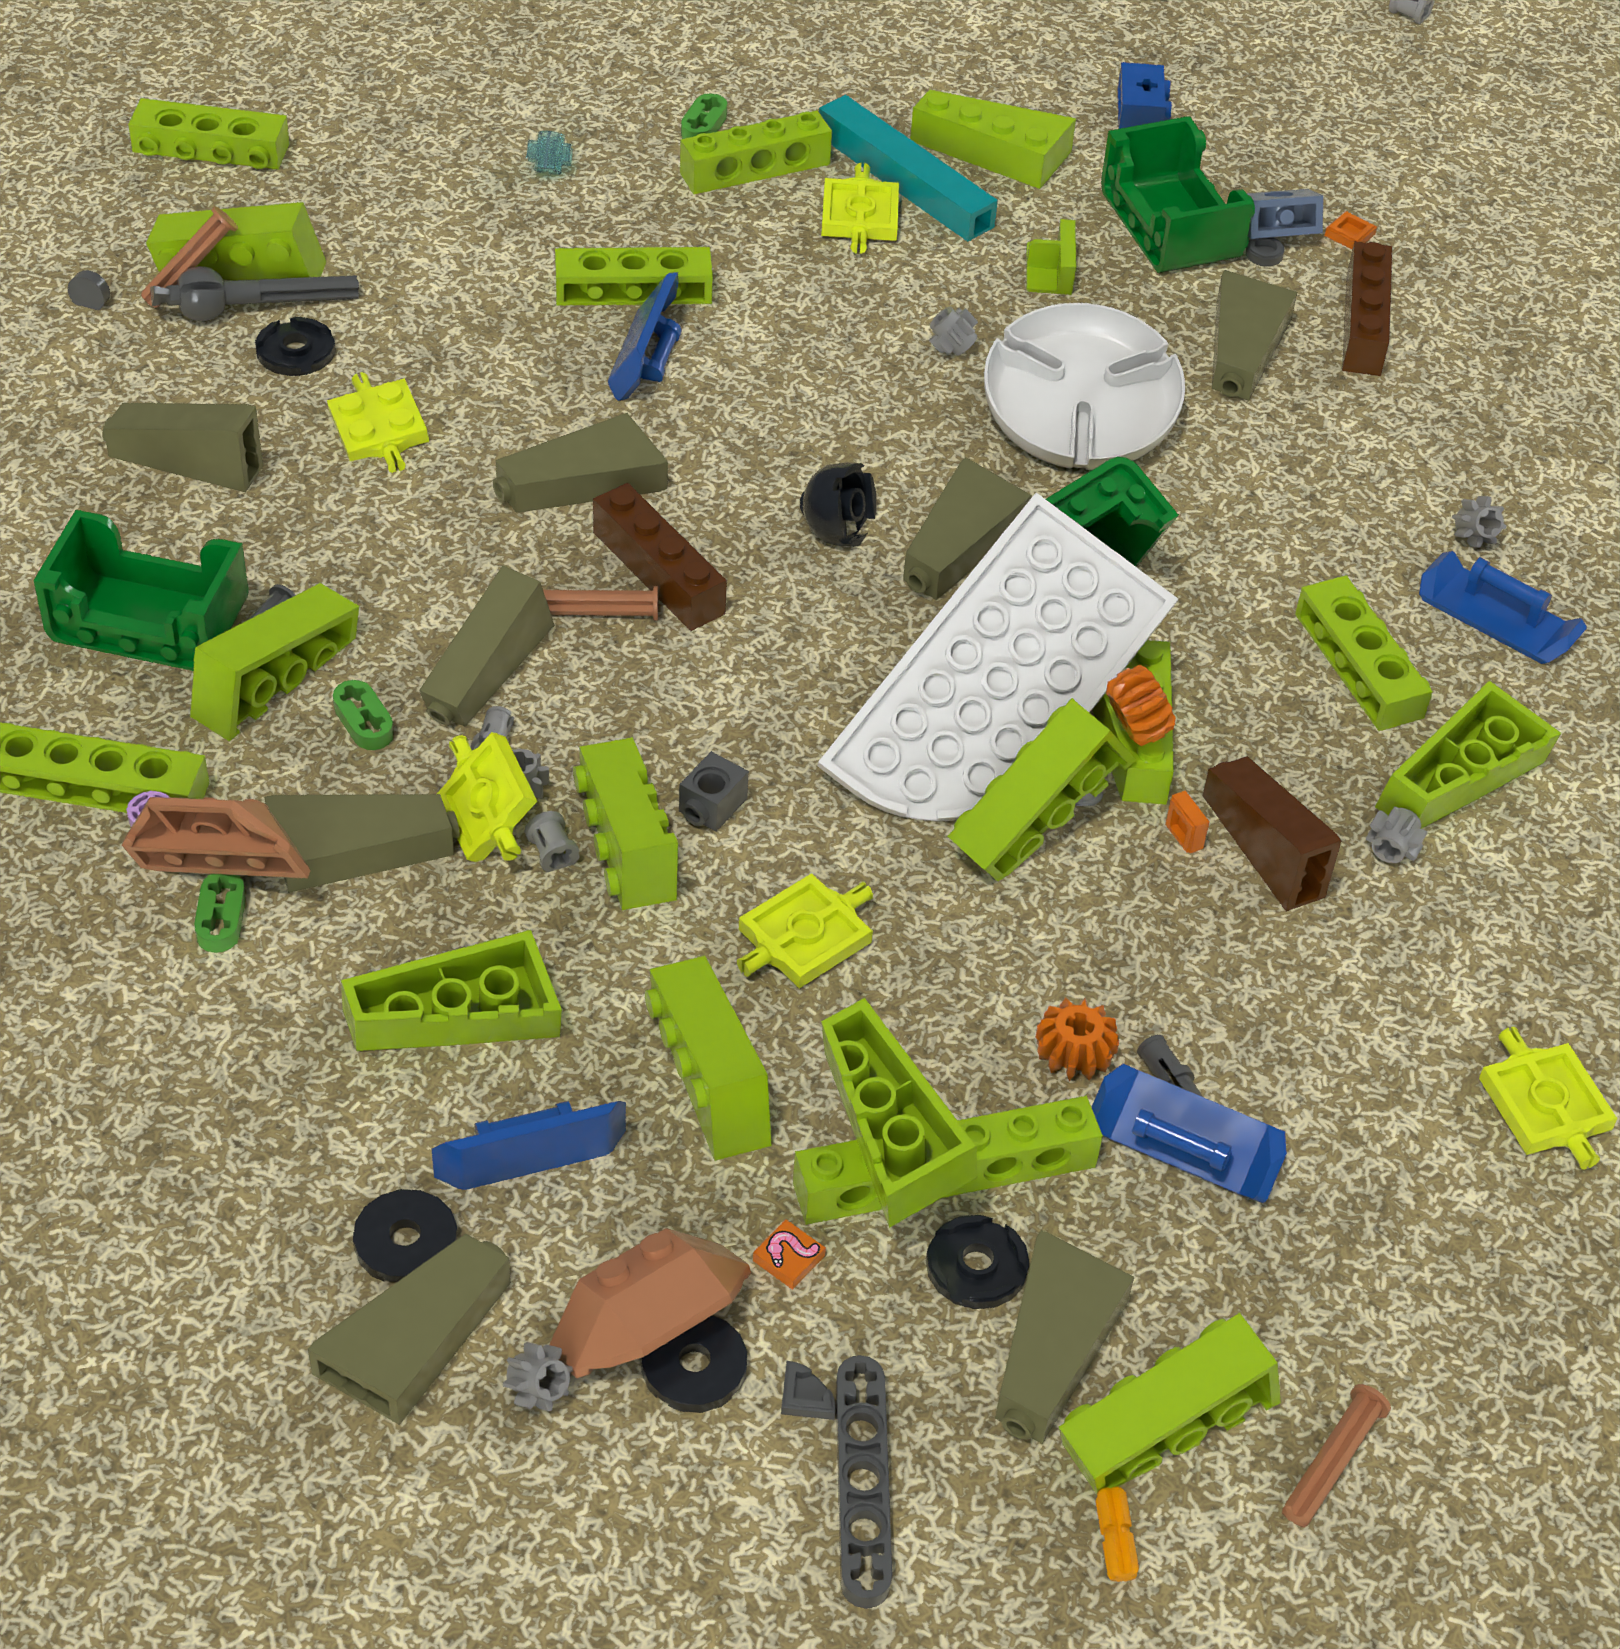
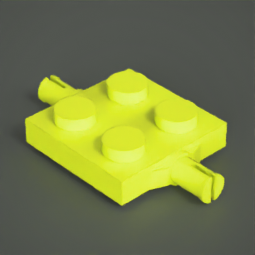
(860, 209)
(378, 421)
(487, 796)
(805, 930)
(1547, 1098)

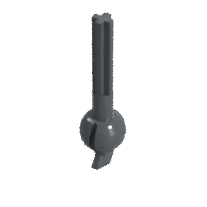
(204, 293)

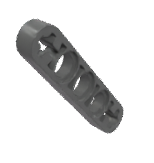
(861, 1504)

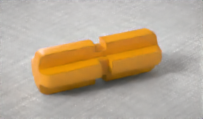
(1119, 1542)

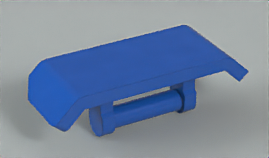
(631, 362)
(1499, 607)
(1190, 1132)
(529, 1144)

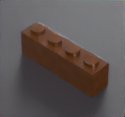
(1367, 308)
(659, 556)

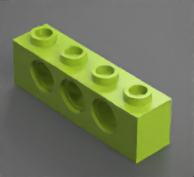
(209, 133)
(755, 152)
(631, 274)
(1363, 653)

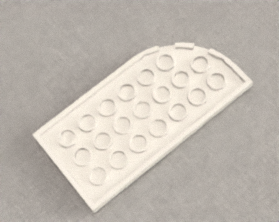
(1020, 637)

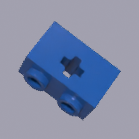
(1142, 95)

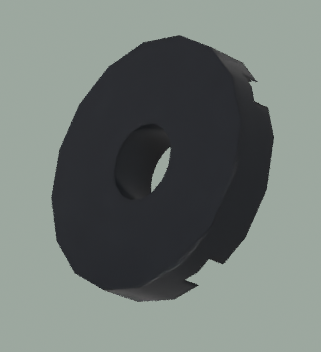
(312, 357)
(396, 1211)
(970, 1286)
(702, 1389)

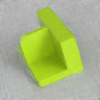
(1052, 262)

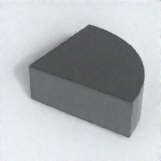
(806, 1394)

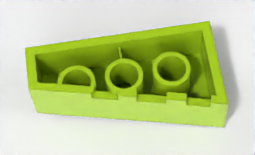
(994, 135)
(1470, 756)
(1152, 772)
(1039, 790)
(628, 824)
(455, 998)
(899, 1121)
(1172, 1404)

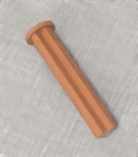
(193, 251)
(604, 602)
(1335, 1453)

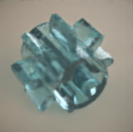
(549, 152)

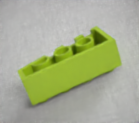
(268, 244)
(268, 654)
(712, 1056)

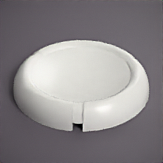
(1083, 385)

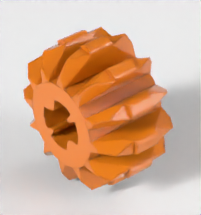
(1140, 705)
(1077, 1038)

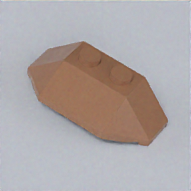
(213, 839)
(646, 1299)

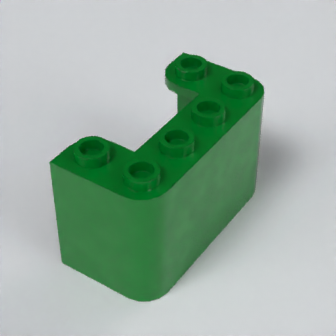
(1167, 200)
(1118, 507)
(133, 601)

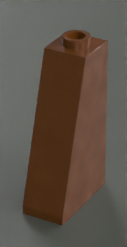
(1274, 831)

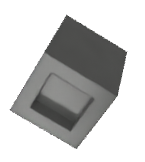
(713, 791)

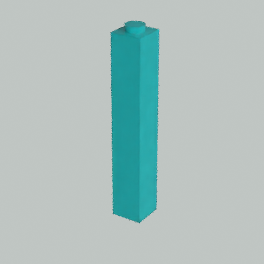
(920, 175)

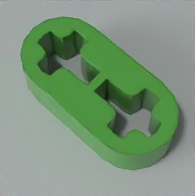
(697, 116)
(371, 710)
(209, 910)

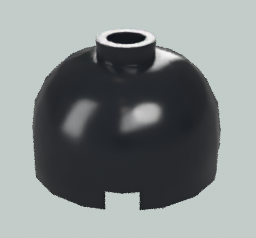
(836, 496)

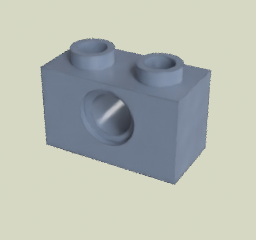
(1286, 213)

